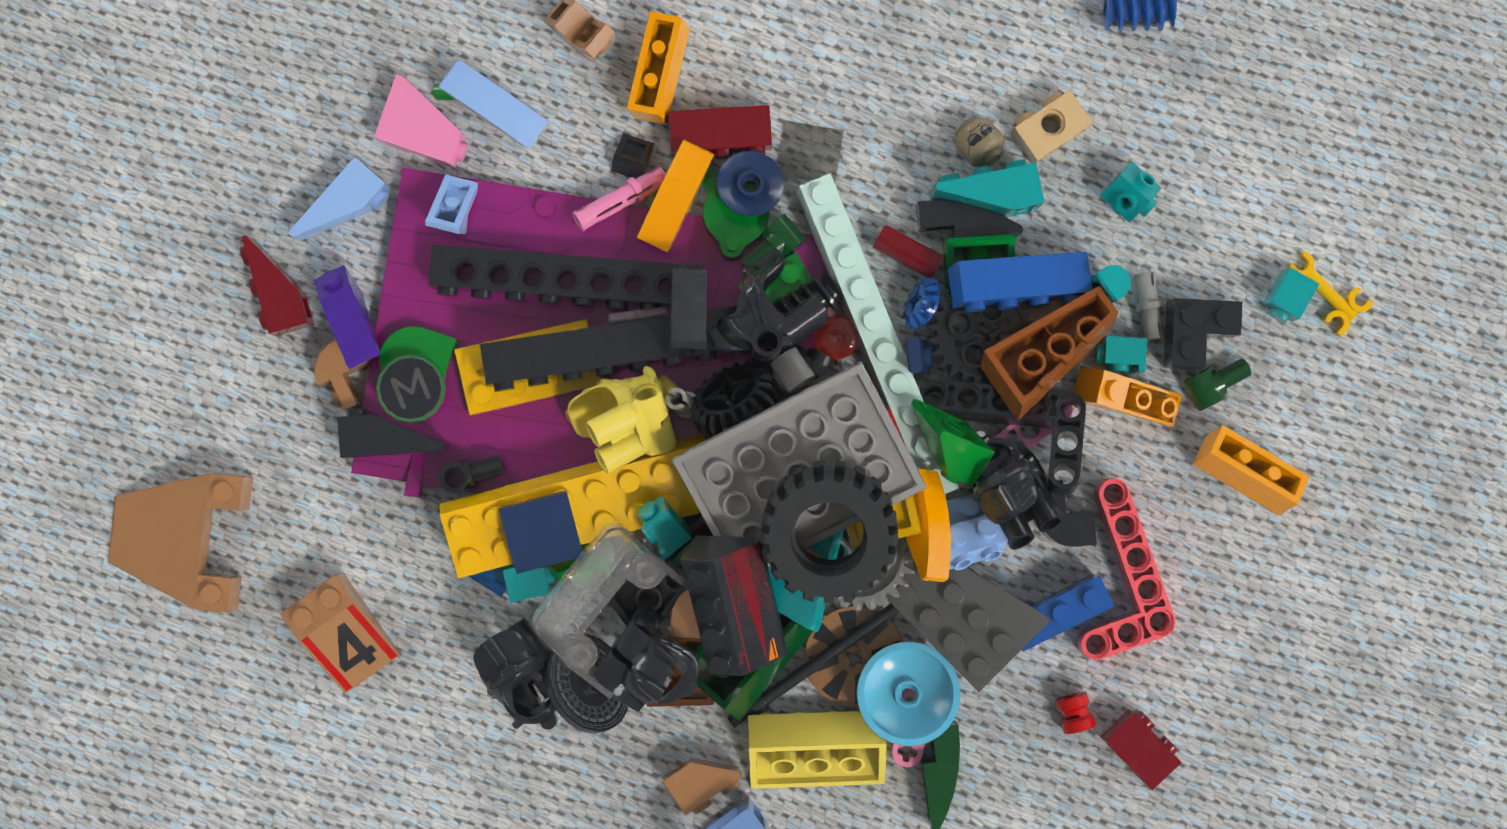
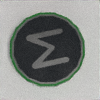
(411, 388)

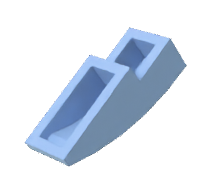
(492, 104)

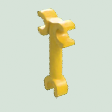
(1346, 308)

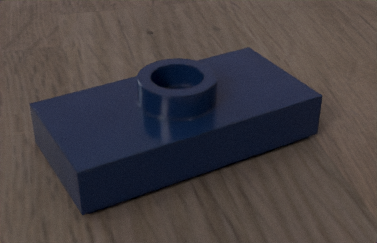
(919, 356)

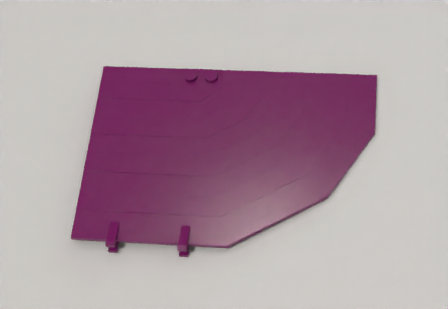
(536, 434)

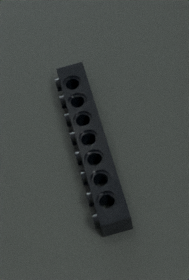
(449, 259)

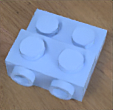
(972, 534)

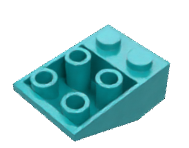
(1003, 191)

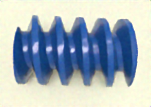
(1139, 11)

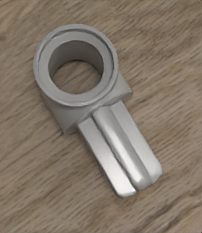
(791, 371)

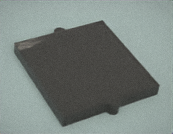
(810, 151)

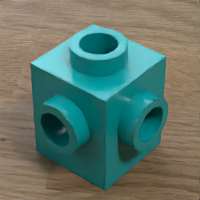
(1132, 192)

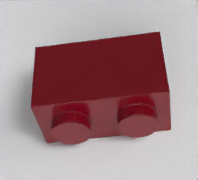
(1141, 749)

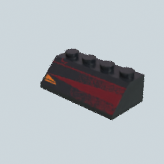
(733, 604)

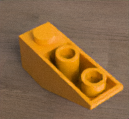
(1127, 396)

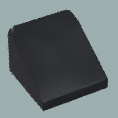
(632, 156)

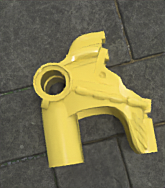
(627, 415)

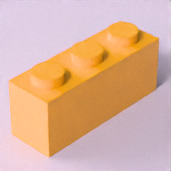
(658, 68)
(1251, 470)

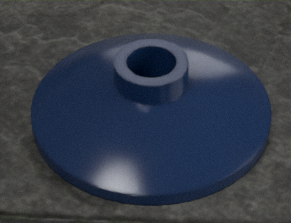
(754, 169)

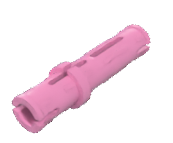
(631, 192)

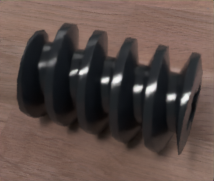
(825, 292)

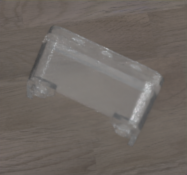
(588, 587)

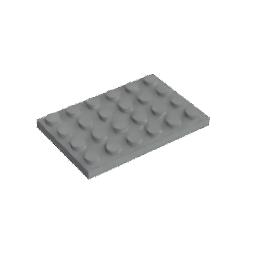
(827, 422)

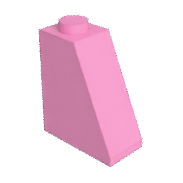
(419, 127)

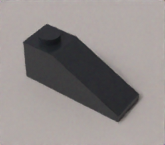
(375, 436)

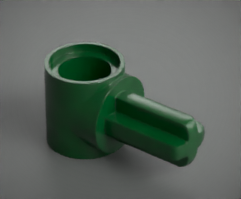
(780, 235)
(1211, 385)

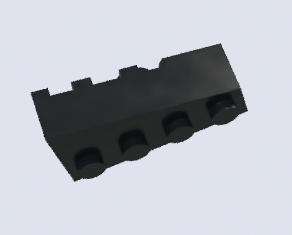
(631, 597)

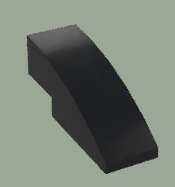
(963, 220)

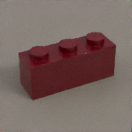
(722, 129)

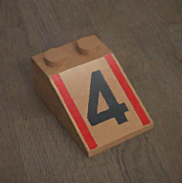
(340, 632)

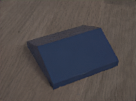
(541, 532)

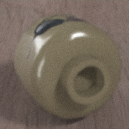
(979, 141)

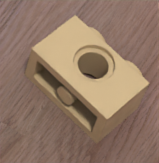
(1070, 122)

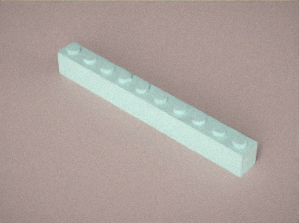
(867, 312)

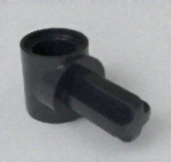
(473, 472)

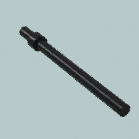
(817, 662)

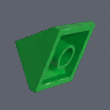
(975, 249)

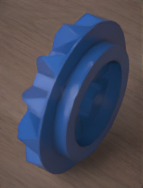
(922, 303)

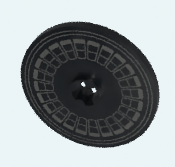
(576, 702)

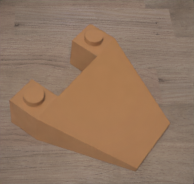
(165, 538)

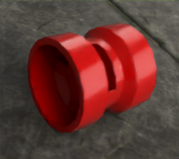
(1075, 712)

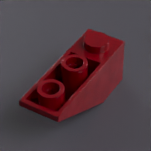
(280, 297)

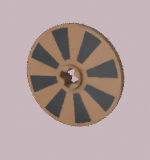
(838, 678)

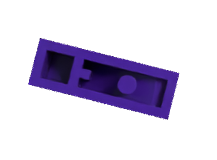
(347, 316)

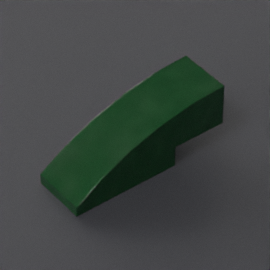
(941, 775)

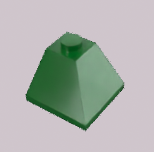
(952, 443)

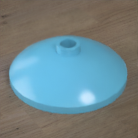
(914, 668)

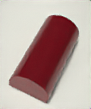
(908, 252)

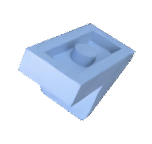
(452, 205)

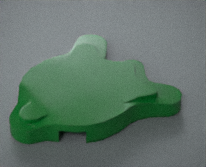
(729, 229)

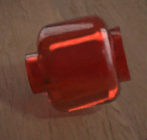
(839, 349)

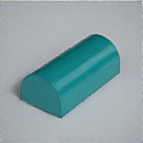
(1113, 281)

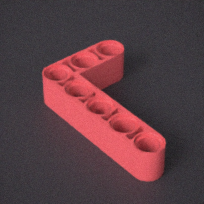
(1132, 576)

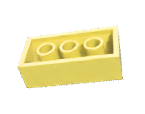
(814, 750)

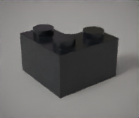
(1191, 323)

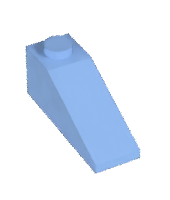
(346, 198)

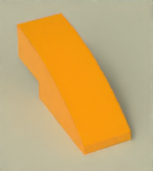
(675, 196)
(933, 546)

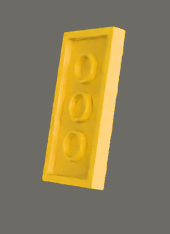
(484, 399)

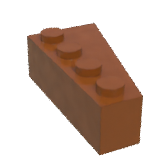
(1045, 351)

